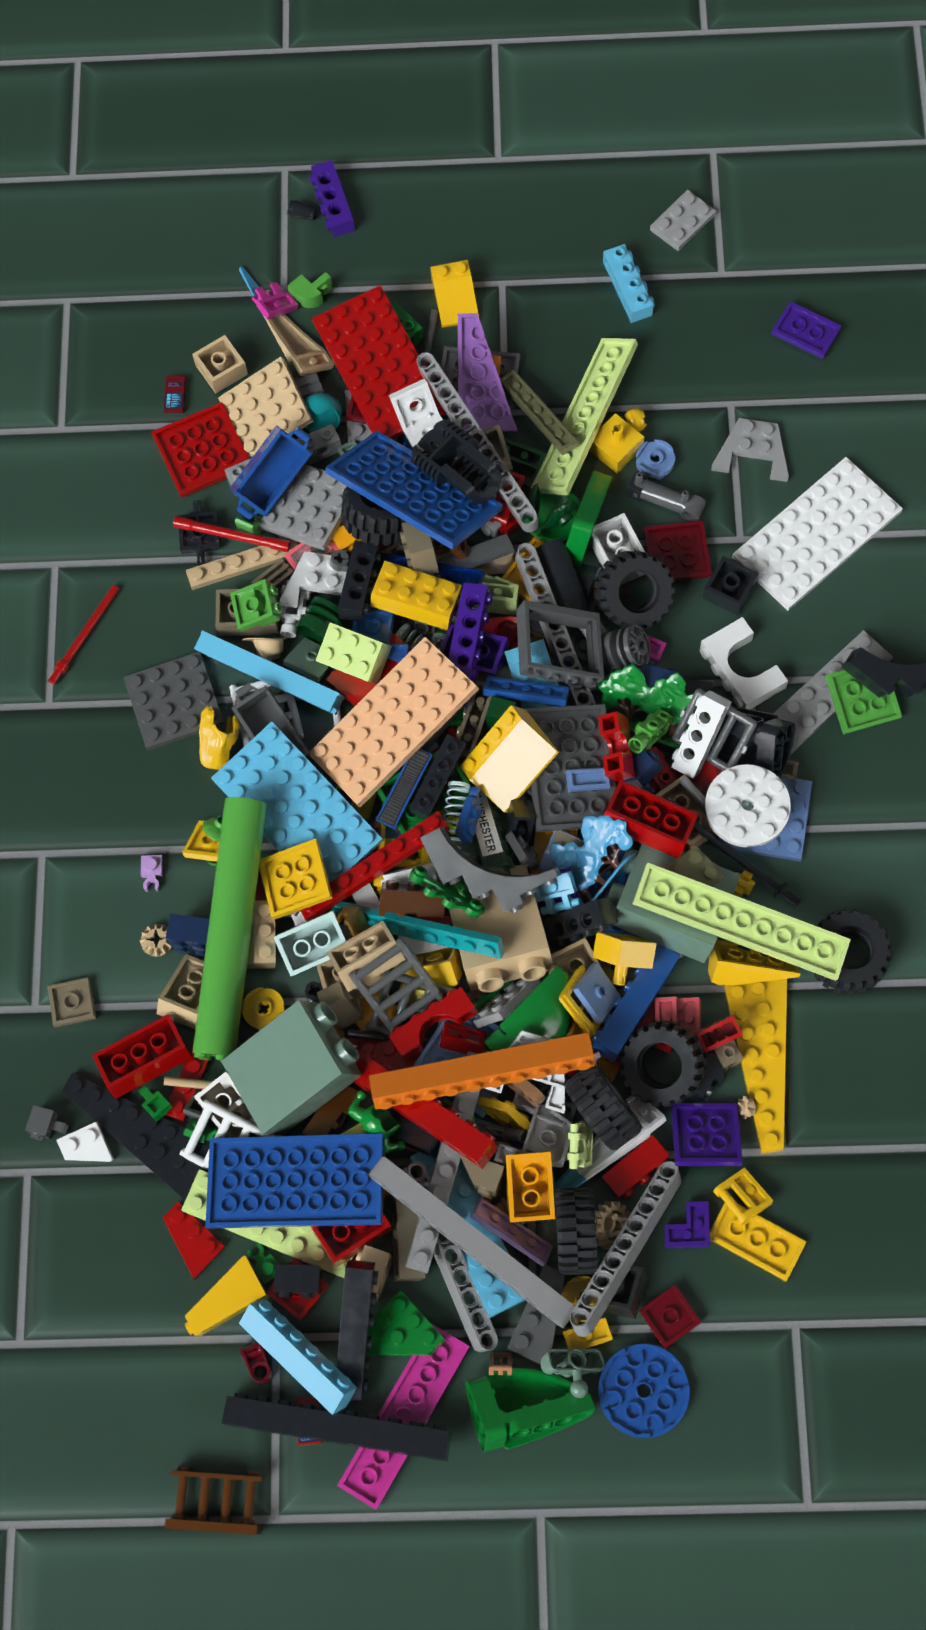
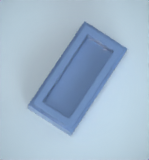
(587, 779)

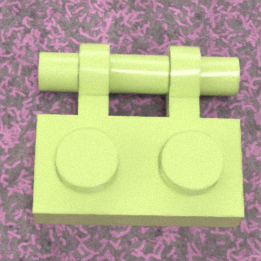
(580, 1145)

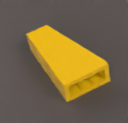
(226, 1298)

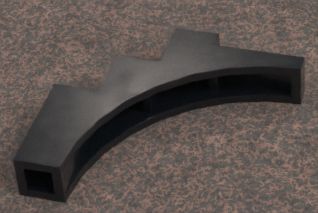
(884, 676)

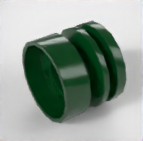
(319, 616)

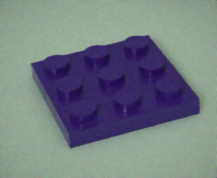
(706, 1134)

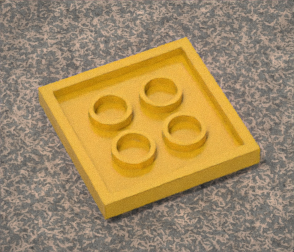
(295, 879)

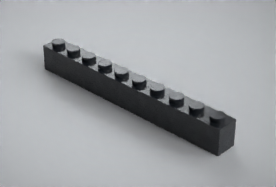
(337, 1428)

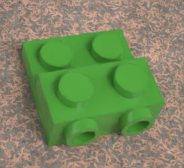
(256, 605)

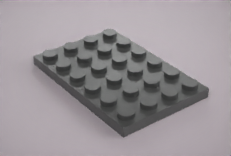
(580, 746)

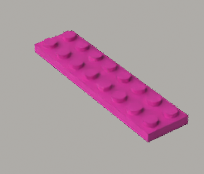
(410, 1400)

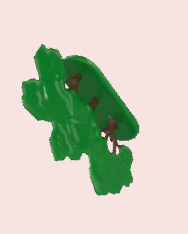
(666, 695)

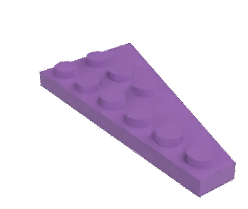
(478, 377)

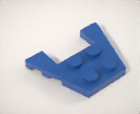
(379, 626)

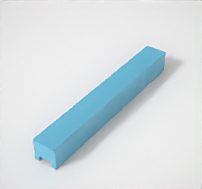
(269, 672)

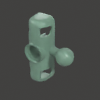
(573, 1363)

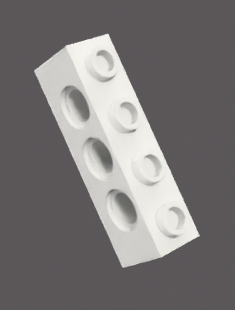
(717, 708)

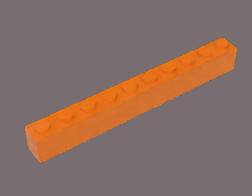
(482, 1071)

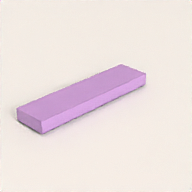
(512, 1233)

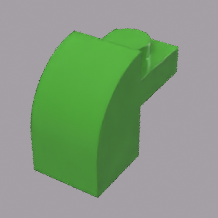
(309, 294)

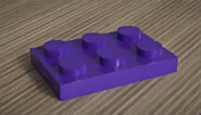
(806, 330)

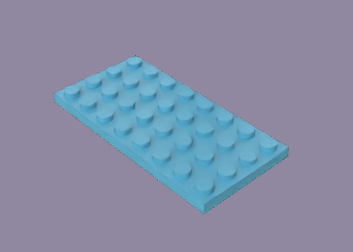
(298, 801)

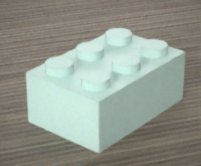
(309, 942)

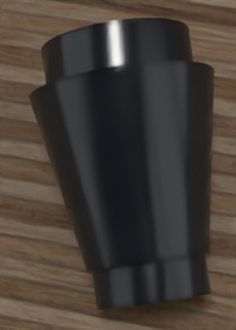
(300, 210)

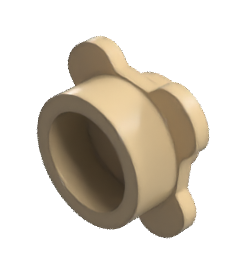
(746, 1107)

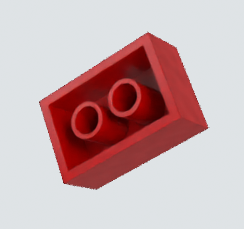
(346, 1241)

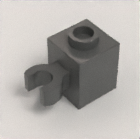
(43, 1123)

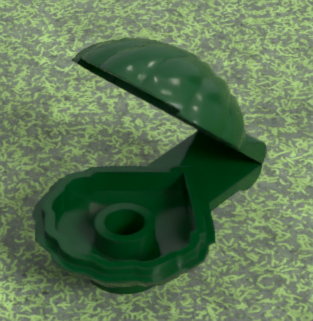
(560, 515)

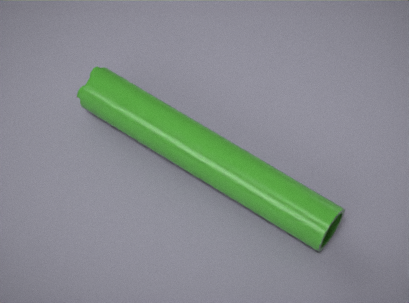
(229, 928)

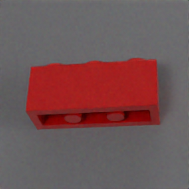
(635, 1168)

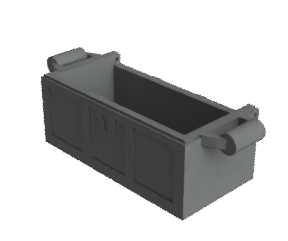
(262, 708)

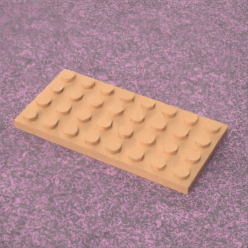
(393, 721)

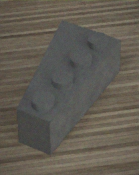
(534, 1330)

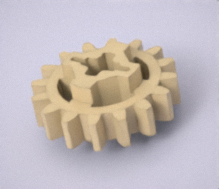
(609, 1223)

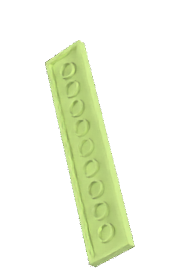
(586, 414)
(741, 921)

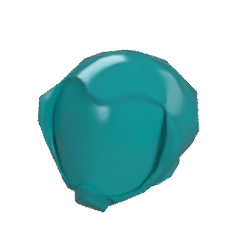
(324, 410)

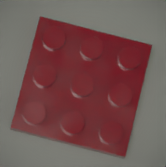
(680, 548)

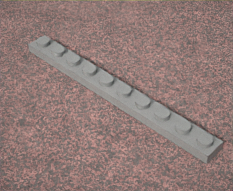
(440, 1186)

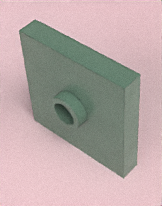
(303, 660)

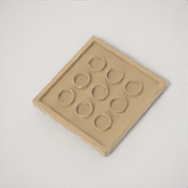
(263, 402)

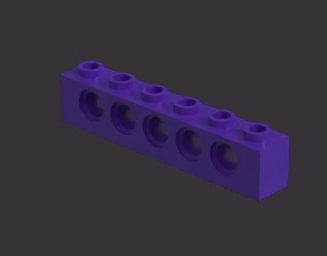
(471, 595)

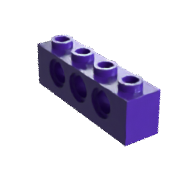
(332, 198)

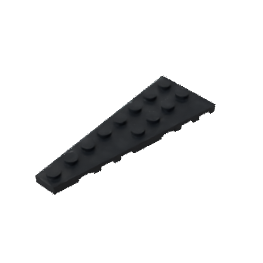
(150, 1141)

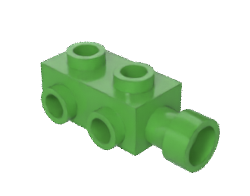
(650, 730)

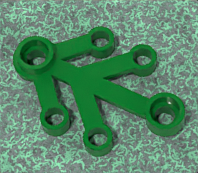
(452, 898)

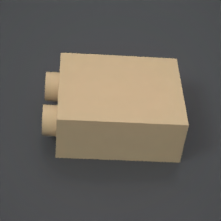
(522, 937)

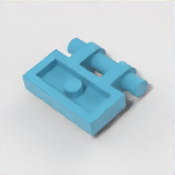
(563, 888)

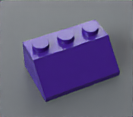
(492, 649)

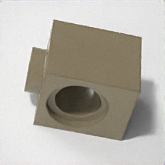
(728, 1055)

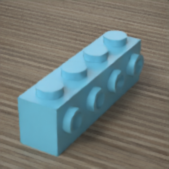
(628, 283)

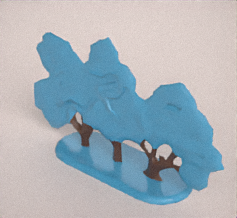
(586, 860)

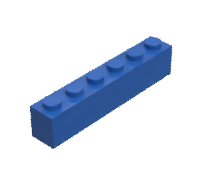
(634, 1004)

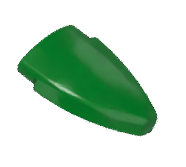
(537, 1013)
(522, 1407)

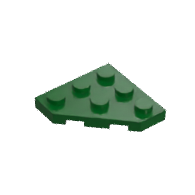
(403, 1330)

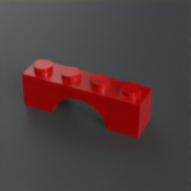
(410, 1037)

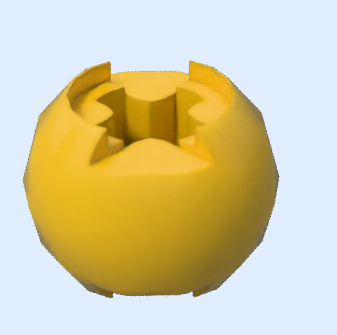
(635, 418)

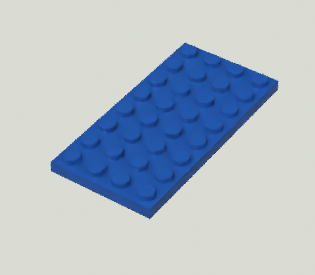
(387, 477)
(294, 1181)

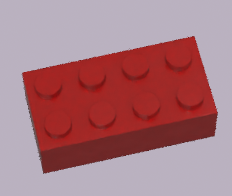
(651, 818)
(141, 1056)

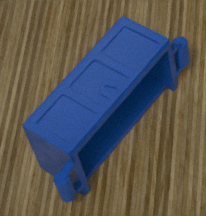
(271, 471)

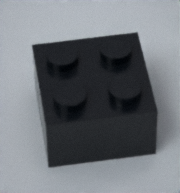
(730, 585)

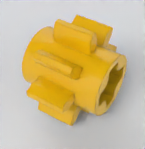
(745, 884)

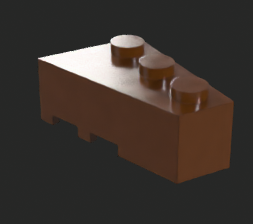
(408, 900)
(333, 1115)

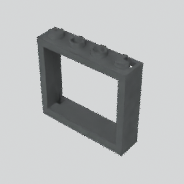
(566, 617)

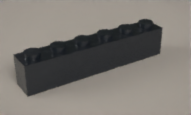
(356, 1323)

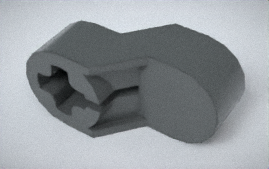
(340, 560)

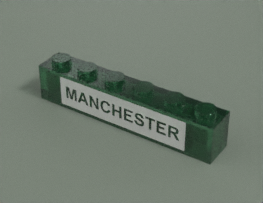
(489, 839)

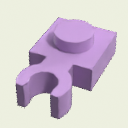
(151, 869)

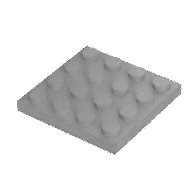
(307, 509)

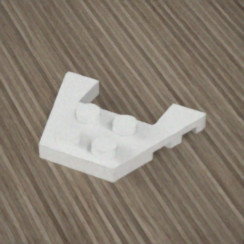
(313, 575)
(556, 1096)

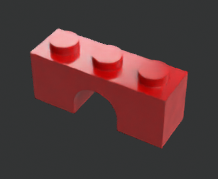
(615, 731)

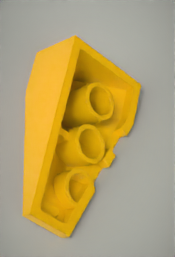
(738, 966)

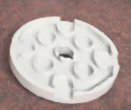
(744, 826)

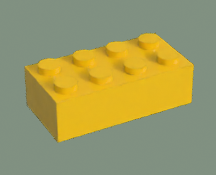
(415, 595)

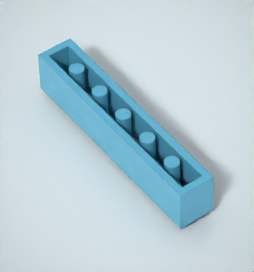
(298, 1355)

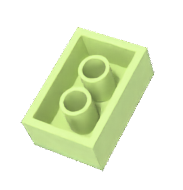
(353, 653)

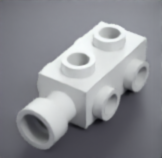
(290, 620)

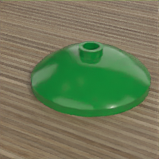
(548, 504)

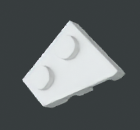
(86, 1145)

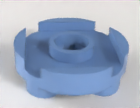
(655, 469)

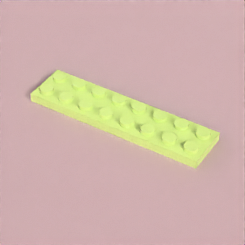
(292, 1241)

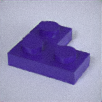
(694, 1233)

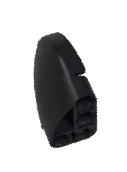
(768, 745)

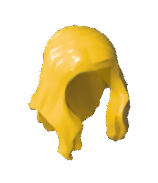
(214, 743)

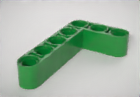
(587, 516)

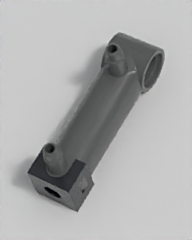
(687, 505)

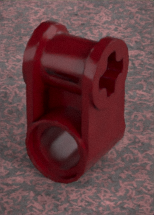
(255, 1358)

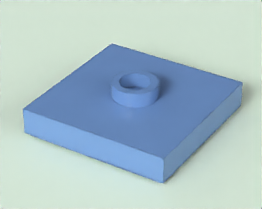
(596, 992)

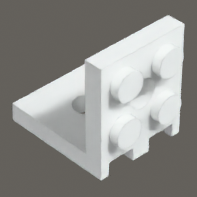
(419, 419)

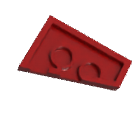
(193, 1240)

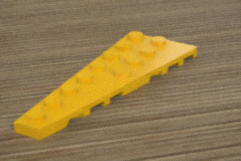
(761, 1015)

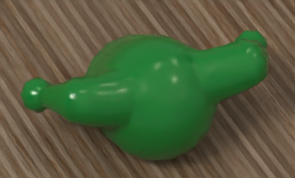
(375, 1121)

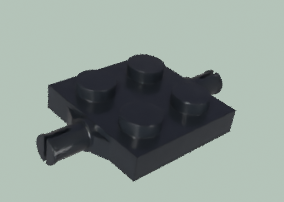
(196, 541)

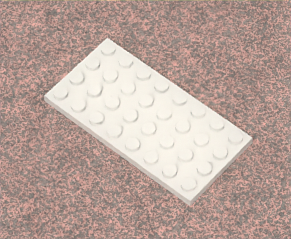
(817, 533)

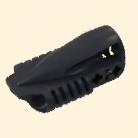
(453, 457)

